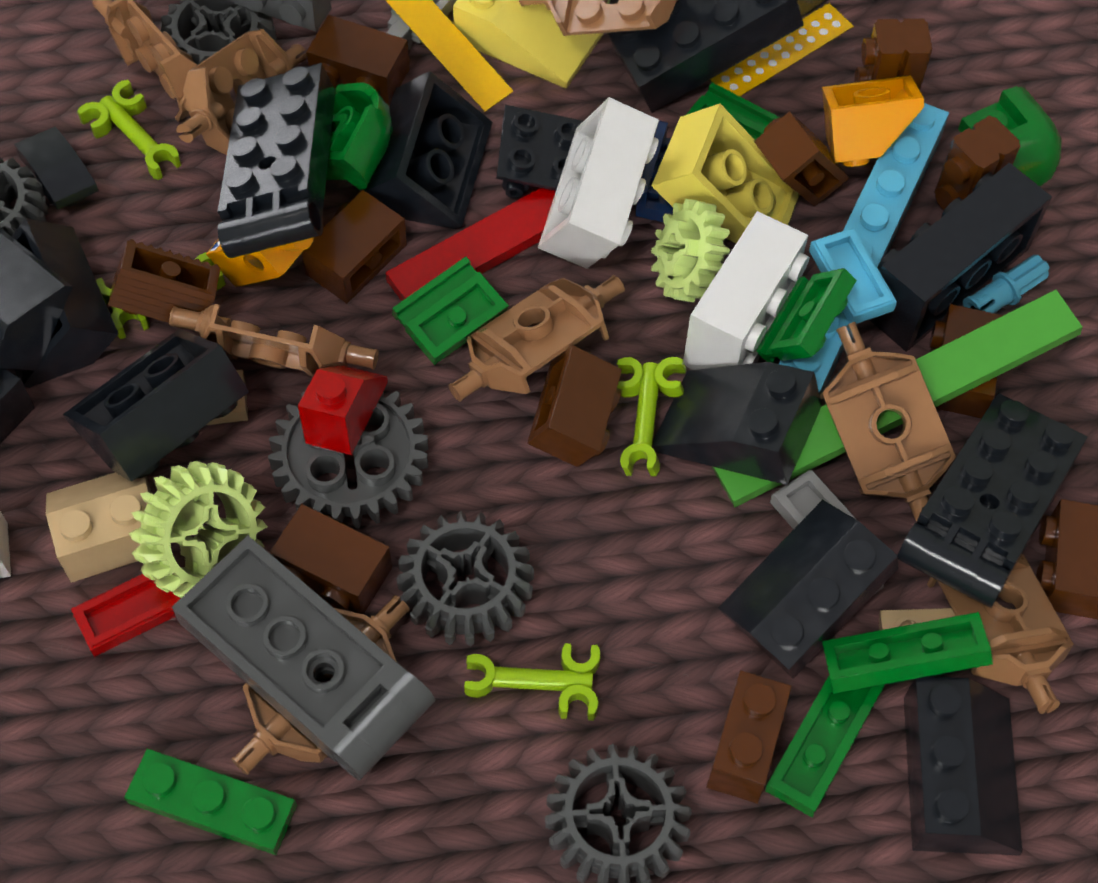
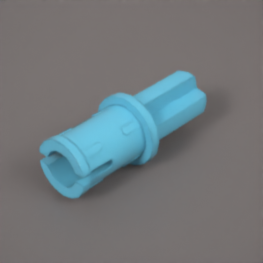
(1009, 286)

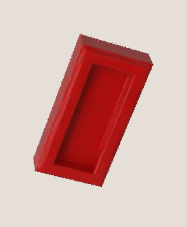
(123, 613)

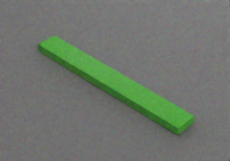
(947, 374)

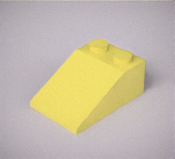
(524, 37)
(721, 165)

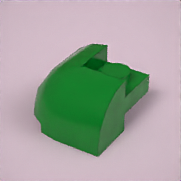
(1031, 125)
(358, 134)

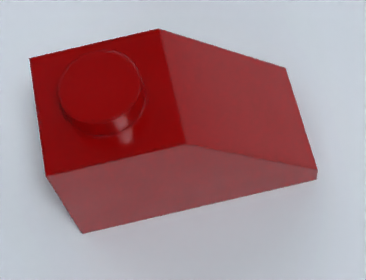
(339, 406)

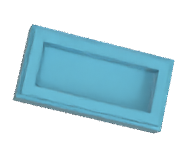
(870, 293)

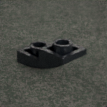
(57, 168)

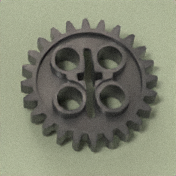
(394, 446)

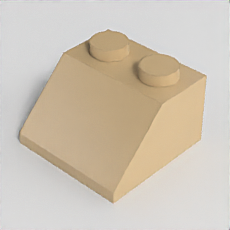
(93, 524)

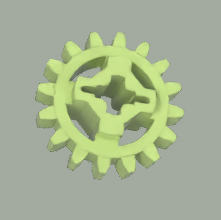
(689, 249)

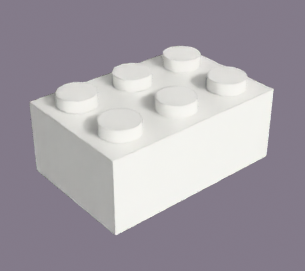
(600, 184)
(745, 295)

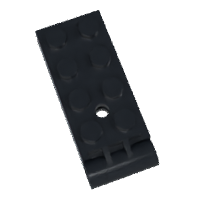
(276, 161)
(992, 500)

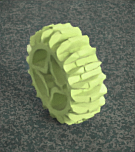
(181, 510)

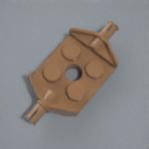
(597, 16)
(142, 41)
(210, 83)
(510, 350)
(280, 352)
(855, 399)
(1023, 640)
(275, 732)

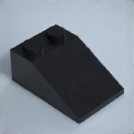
(742, 419)

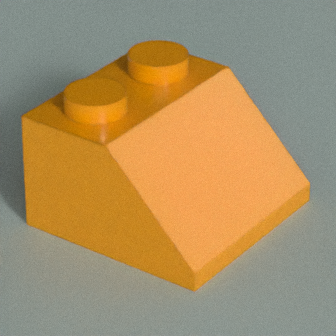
(868, 117)

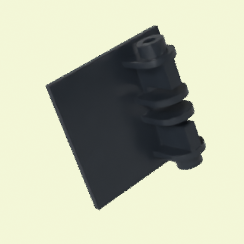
(533, 149)

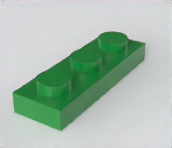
(907, 652)
(821, 746)
(211, 801)

